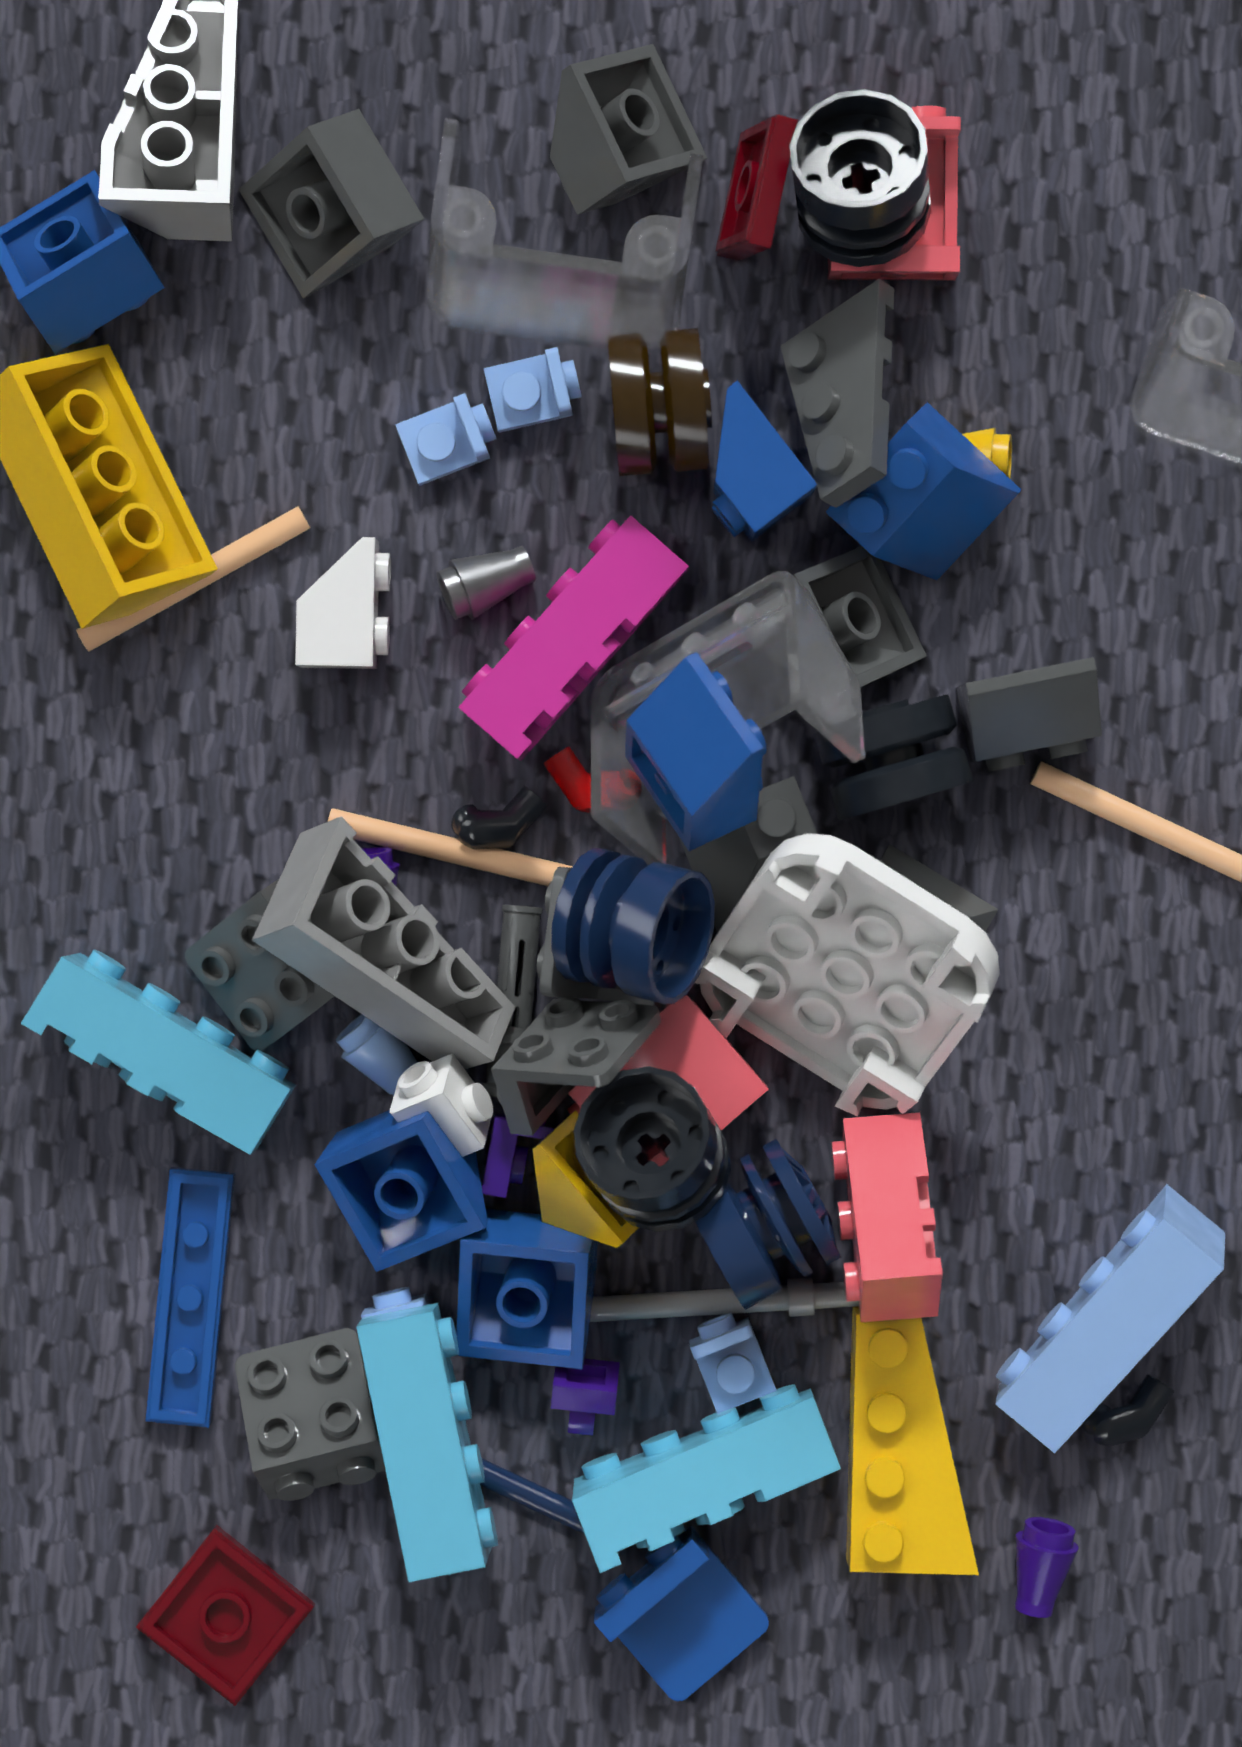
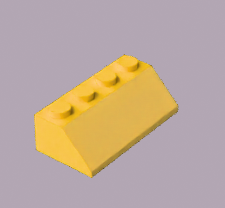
(96, 486)

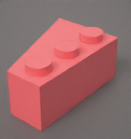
(887, 1218)

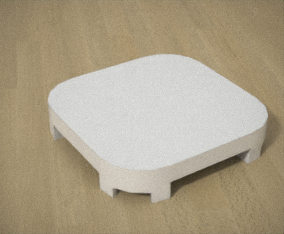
(849, 971)

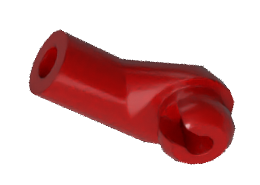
(571, 778)

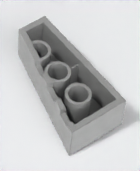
(378, 952)

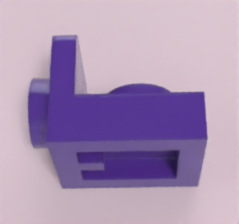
(506, 1159)

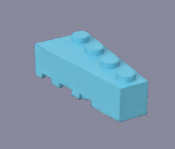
(161, 1048)
(426, 1441)
(702, 1474)

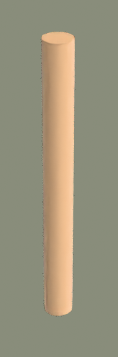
(226, 559)
(1138, 820)
(449, 849)

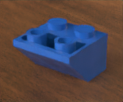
(697, 754)

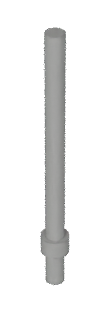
(797, 1297)

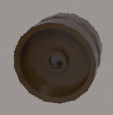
(660, 402)

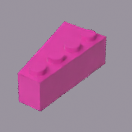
(573, 637)

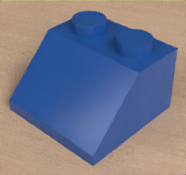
(75, 264)
(755, 470)
(932, 500)
(402, 1186)
(525, 1291)

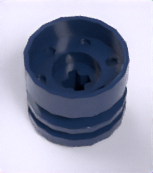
(633, 925)
(766, 1223)

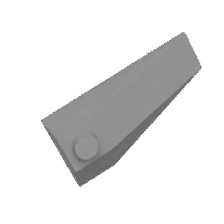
(174, 136)

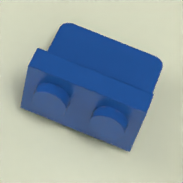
(681, 1614)

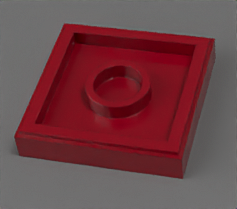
(756, 188)
(225, 1615)

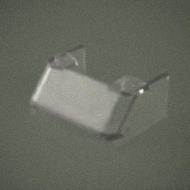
(549, 293)
(775, 660)

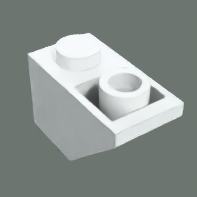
(340, 612)

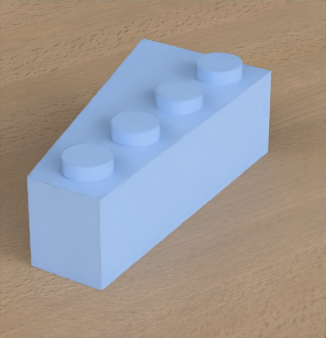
(1112, 1319)

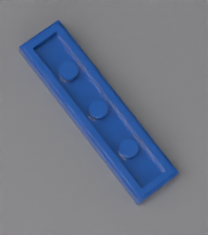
(190, 1297)

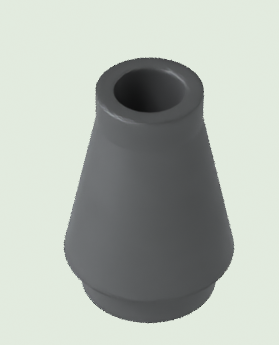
(482, 581)

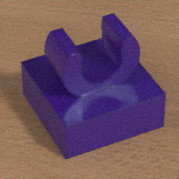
(586, 1393)

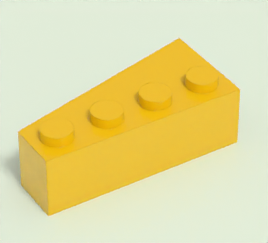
(901, 1468)

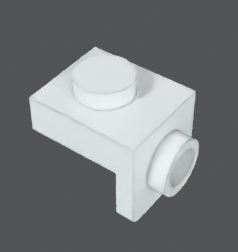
(450, 1096)

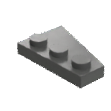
(838, 392)

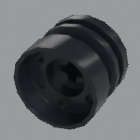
(861, 177)
(630, 1124)

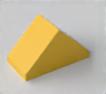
(568, 1195)

